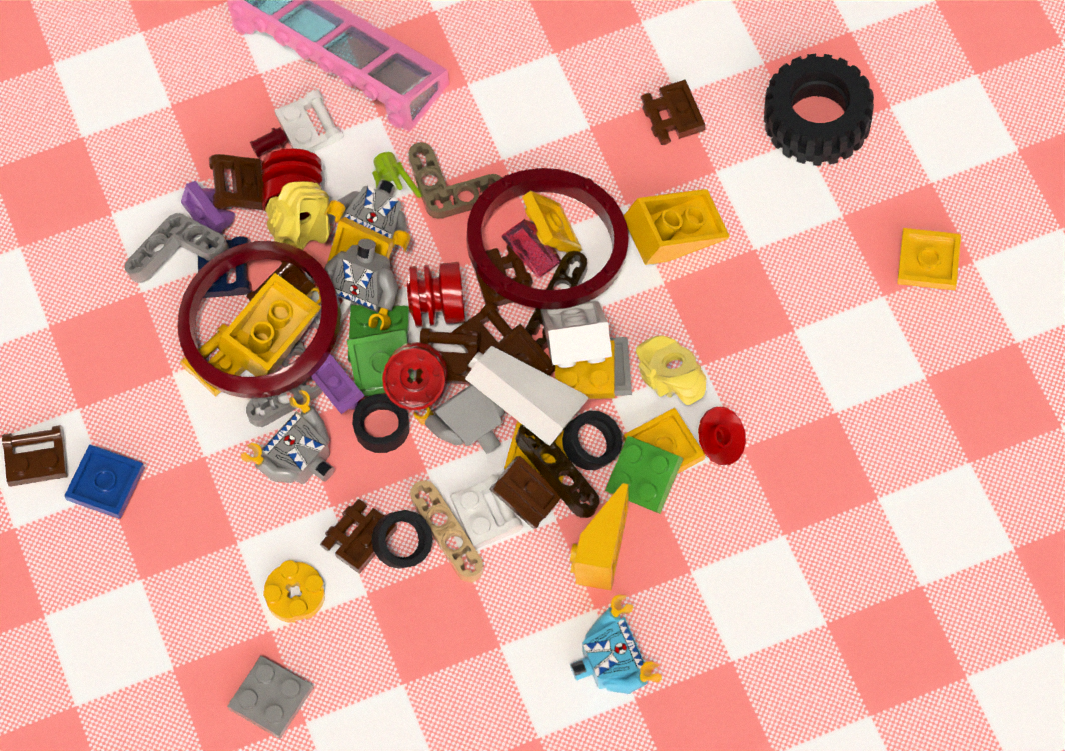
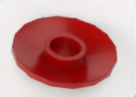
(722, 435)

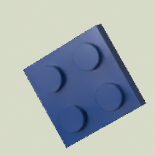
(104, 481)

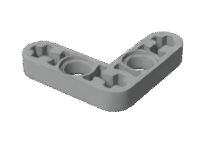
(179, 231)
(281, 409)

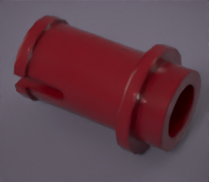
(269, 142)

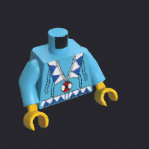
(613, 654)

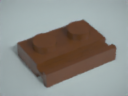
(525, 492)

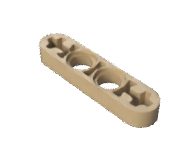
(444, 532)

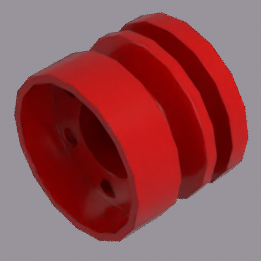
(286, 167)
(436, 294)
(414, 393)

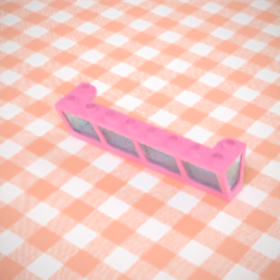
(350, 49)

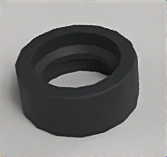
(610, 431)
(380, 444)
(424, 536)

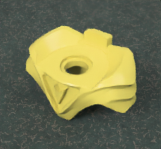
(285, 214)
(685, 381)

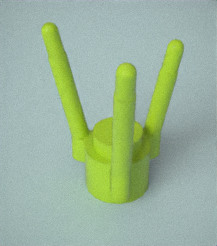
(389, 170)

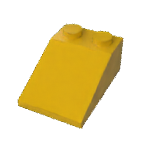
(674, 225)
(268, 327)
(599, 544)

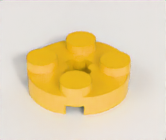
(298, 607)

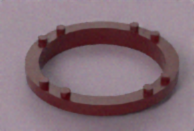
(557, 182)
(298, 370)

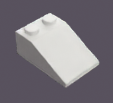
(577, 334)

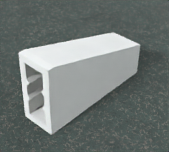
(526, 393)

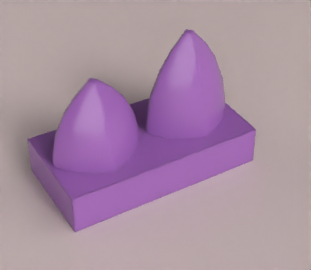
(200, 206)
(337, 385)

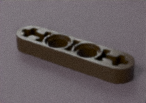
(559, 277)
(553, 471)

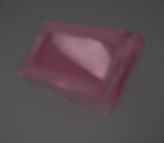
(531, 251)

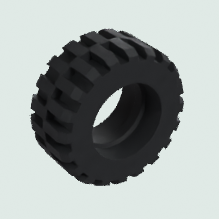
(826, 79)

